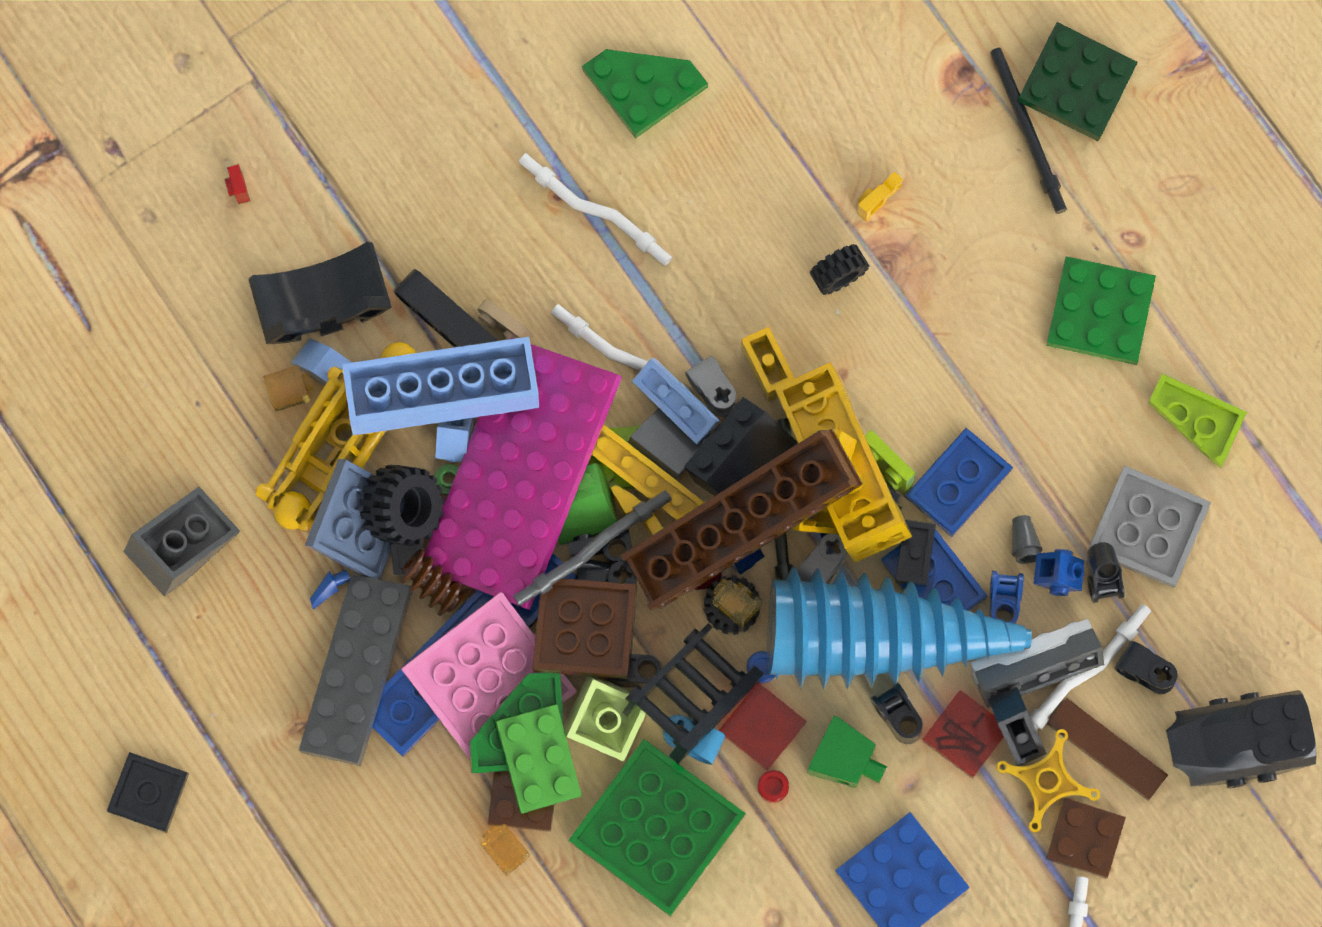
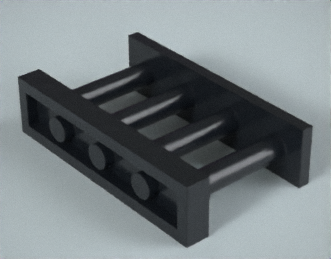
(702, 720)

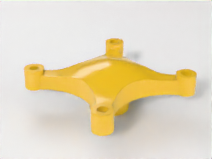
(1048, 780)

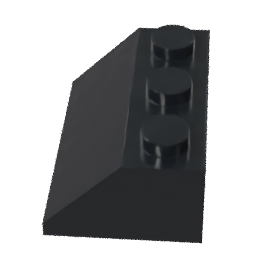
(738, 448)

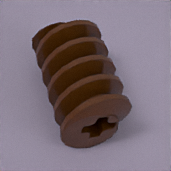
(432, 583)

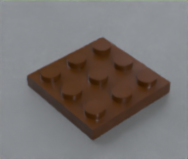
(585, 629)

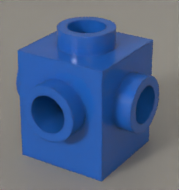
(1059, 572)

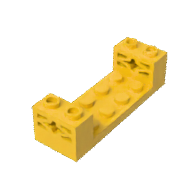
(868, 515)

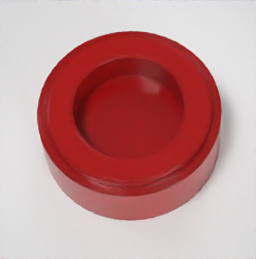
(773, 786)

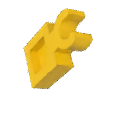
(874, 199)

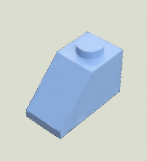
(317, 360)
(453, 439)

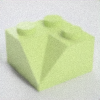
(599, 719)

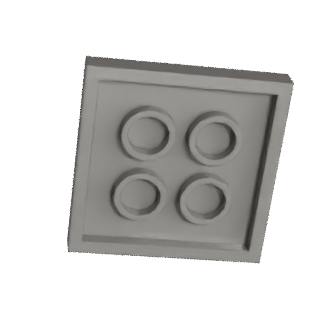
(1151, 525)

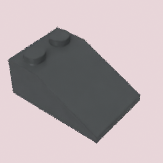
(180, 540)

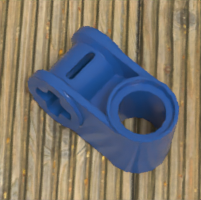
(1005, 594)

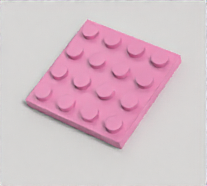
(476, 668)

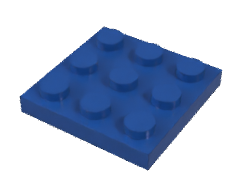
(902, 876)

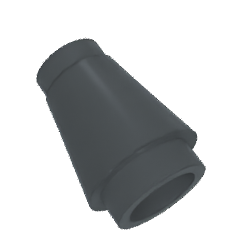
(1024, 540)

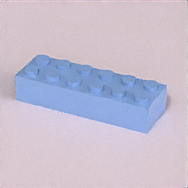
(440, 385)

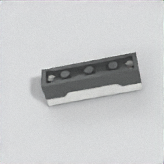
(1047, 661)

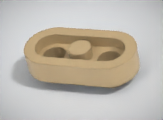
(494, 316)

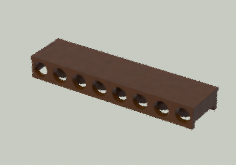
(743, 518)

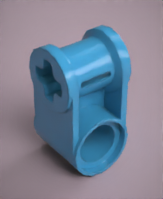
(707, 749)

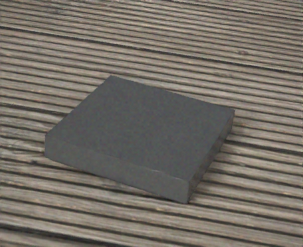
(664, 443)

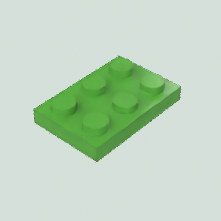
(538, 758)

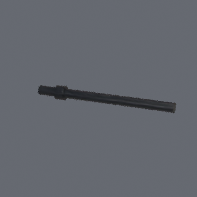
(1049, 182)

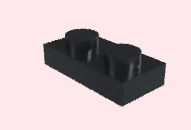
(916, 554)

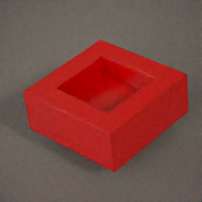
(236, 184)

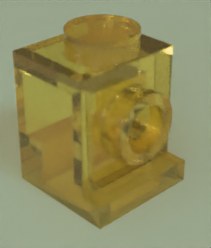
(736, 601)

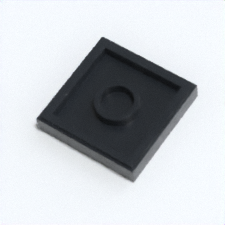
(148, 792)

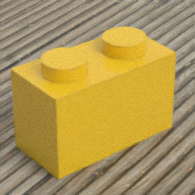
(766, 361)

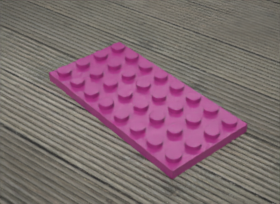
(522, 479)

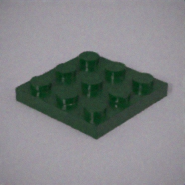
(1077, 81)

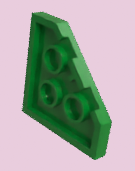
(643, 86)
(531, 693)

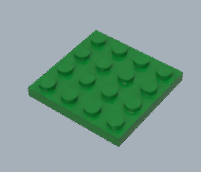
(657, 827)

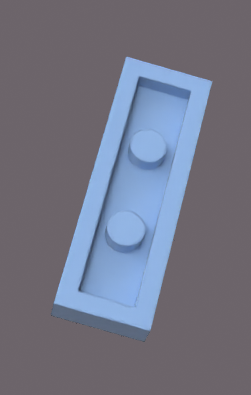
(675, 401)

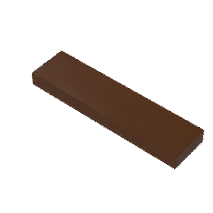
(1108, 749)

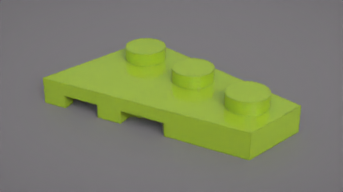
(1198, 416)

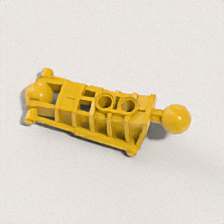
(292, 508)

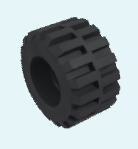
(383, 502)

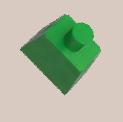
(845, 756)

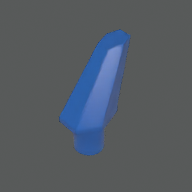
(328, 587)

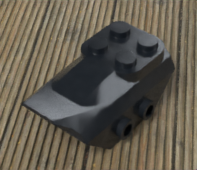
(1243, 739)

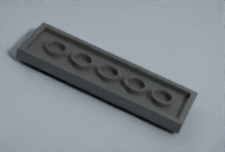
(356, 670)

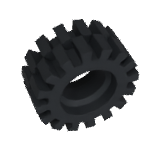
(839, 269)
(718, 618)

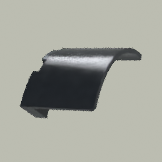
(320, 296)

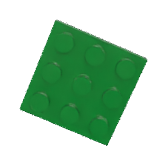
(1101, 310)

